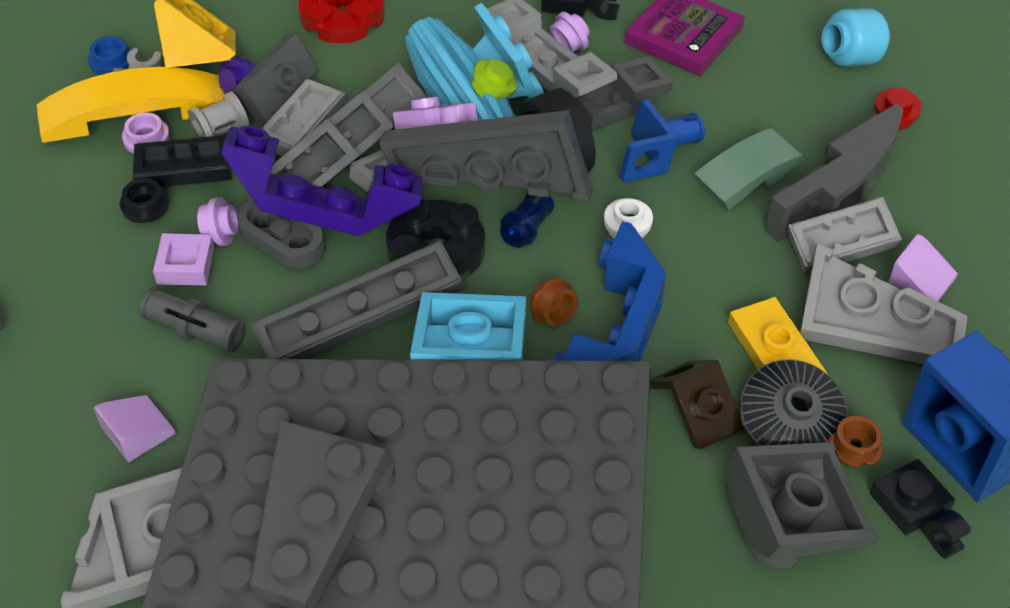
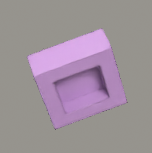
(184, 259)

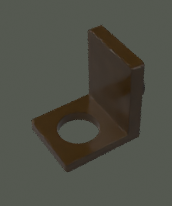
(702, 400)

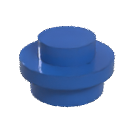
(108, 54)

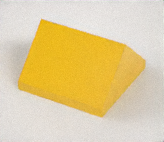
(192, 34)

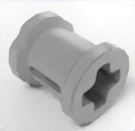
(218, 117)

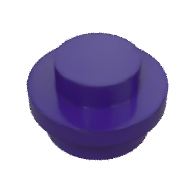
(233, 72)

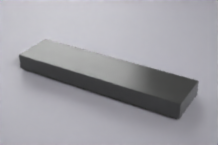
(357, 304)

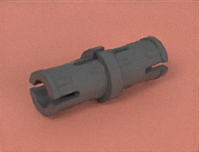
(166, 308)

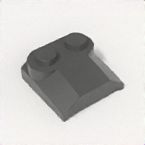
(795, 502)

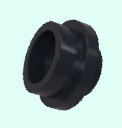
(143, 201)

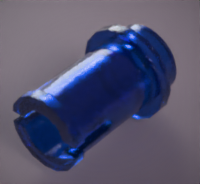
(521, 225)

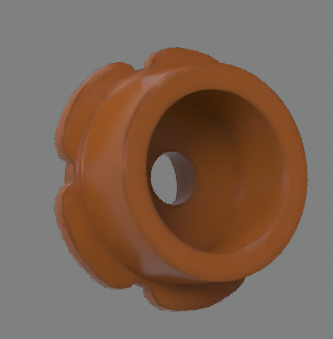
(553, 302)
(862, 432)

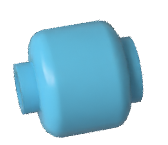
(856, 37)

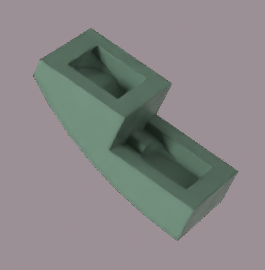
(747, 164)

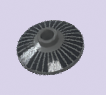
(768, 409)

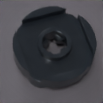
(443, 220)

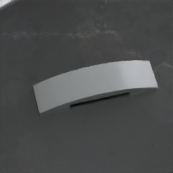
(552, 61)

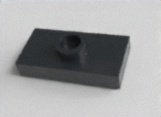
(182, 161)

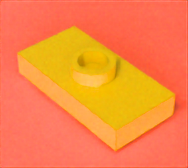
(770, 334)

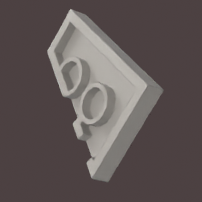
(868, 315)

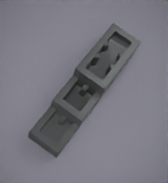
(350, 130)

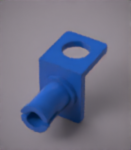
(658, 141)

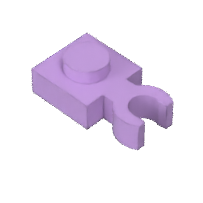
(429, 112)

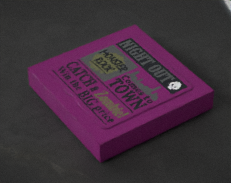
(685, 32)

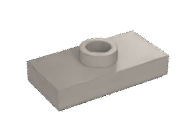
(303, 113)
(848, 231)

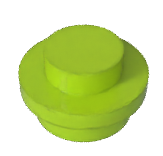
(493, 78)

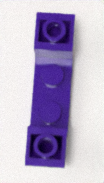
(252, 156)

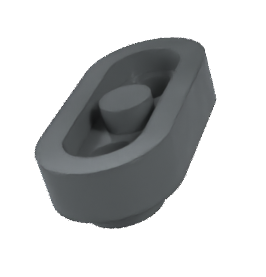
(284, 239)

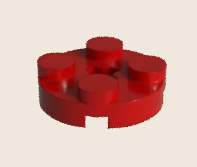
(340, 25)

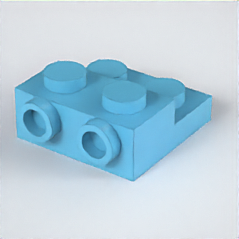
(469, 327)

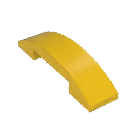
(123, 94)

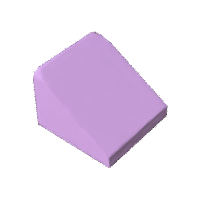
(923, 270)
(133, 425)

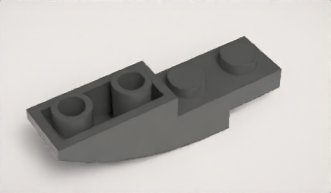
(846, 179)

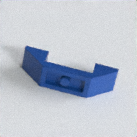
(638, 276)

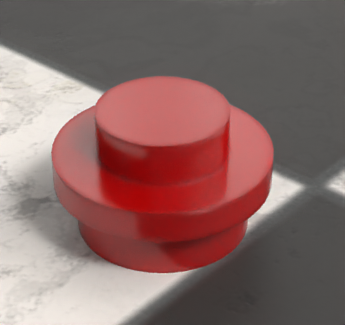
(904, 98)

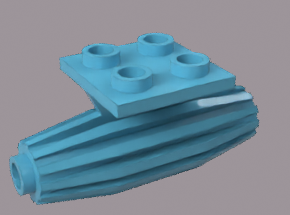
(447, 62)

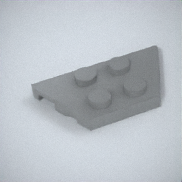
(121, 542)

